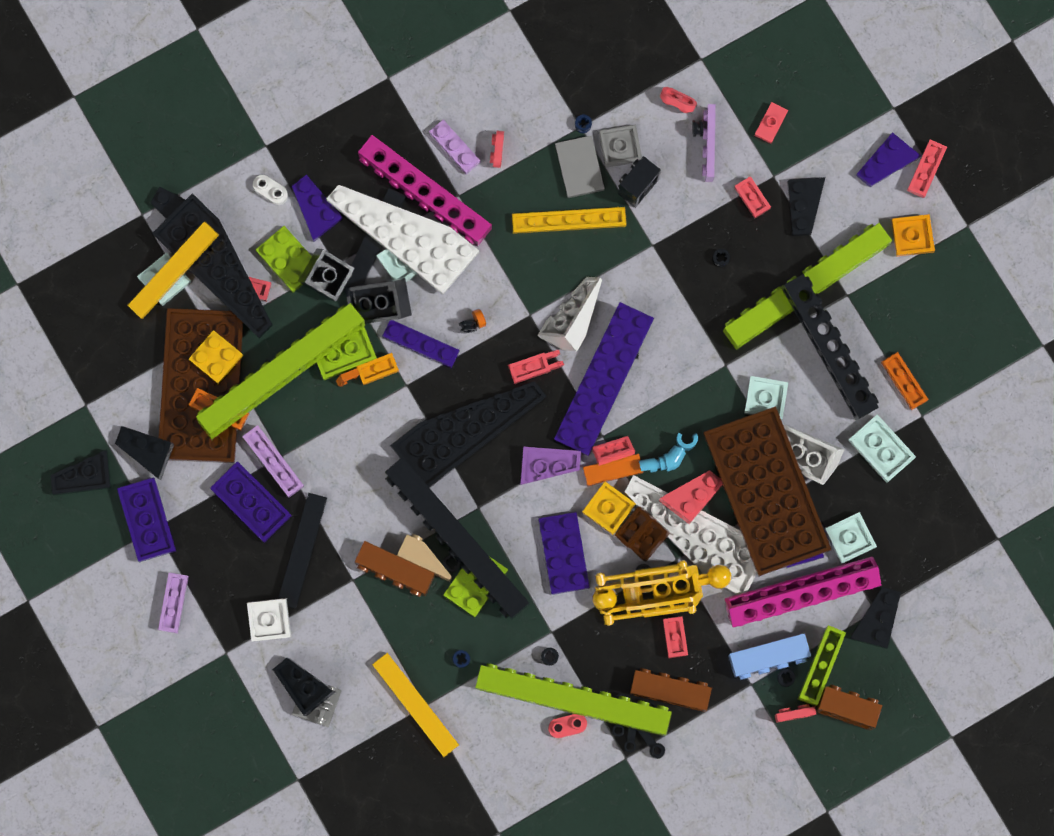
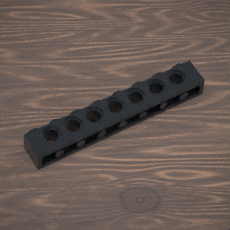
(829, 358)

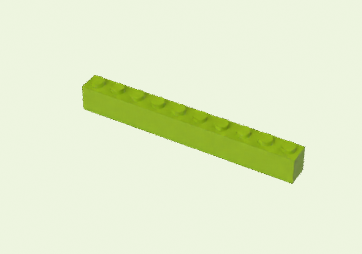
(822, 276)
(280, 371)
(574, 700)

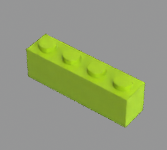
(821, 665)

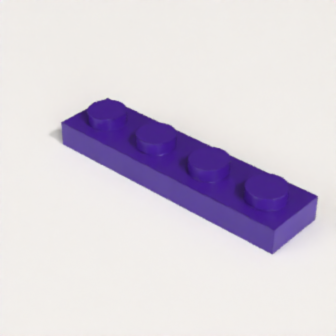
(421, 343)

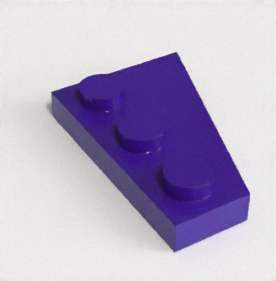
(889, 158)
(317, 212)

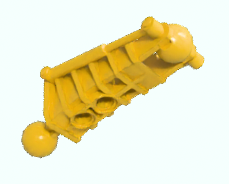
(605, 598)

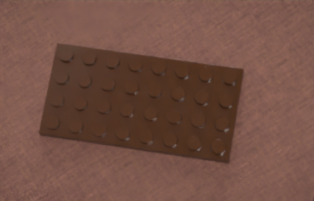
(178, 422)
(767, 491)

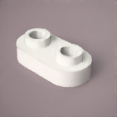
(269, 190)

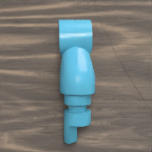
(670, 460)

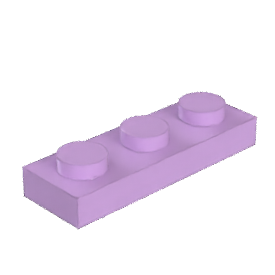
(454, 147)
(173, 603)

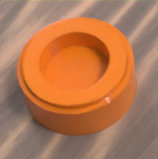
(479, 318)

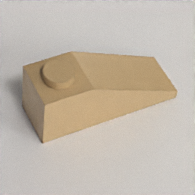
(418, 553)

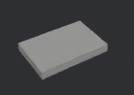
(579, 166)

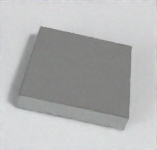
(620, 145)

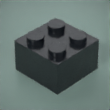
(639, 181)
(326, 274)

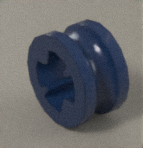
(578, 121)
(467, 657)

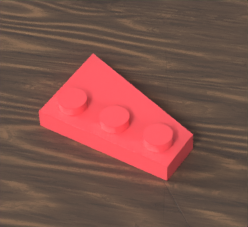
(693, 496)

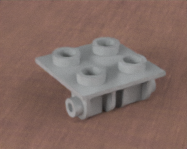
(324, 712)

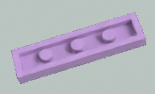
(709, 150)
(273, 461)

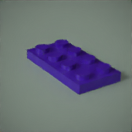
(250, 501)
(146, 519)
(564, 553)

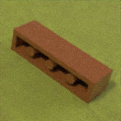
(394, 568)
(670, 690)

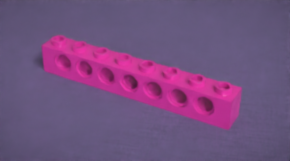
(421, 181)
(803, 592)

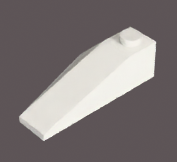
(571, 323)
(814, 456)

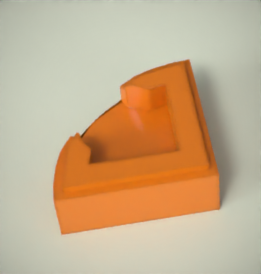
(343, 378)

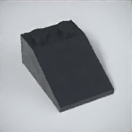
(380, 300)

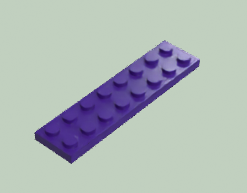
(604, 378)

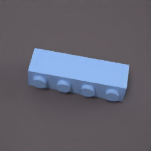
(769, 655)

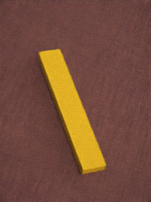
(569, 220)
(173, 270)
(415, 705)

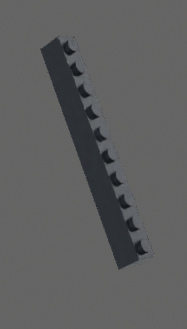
(457, 538)

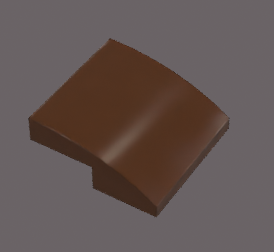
(642, 533)

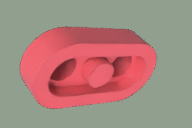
(677, 99)
(496, 156)
(568, 727)

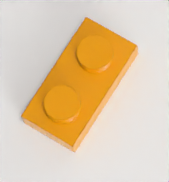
(377, 369)

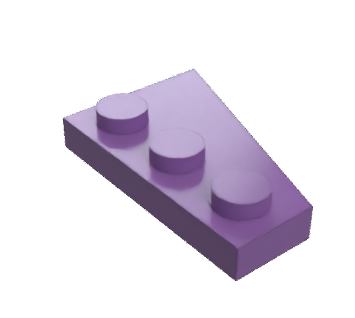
(547, 463)

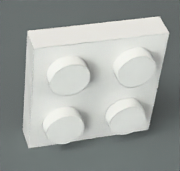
(269, 619)

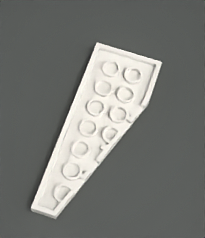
(420, 243)
(703, 541)

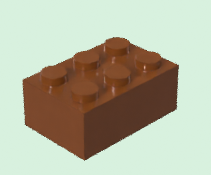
(849, 707)

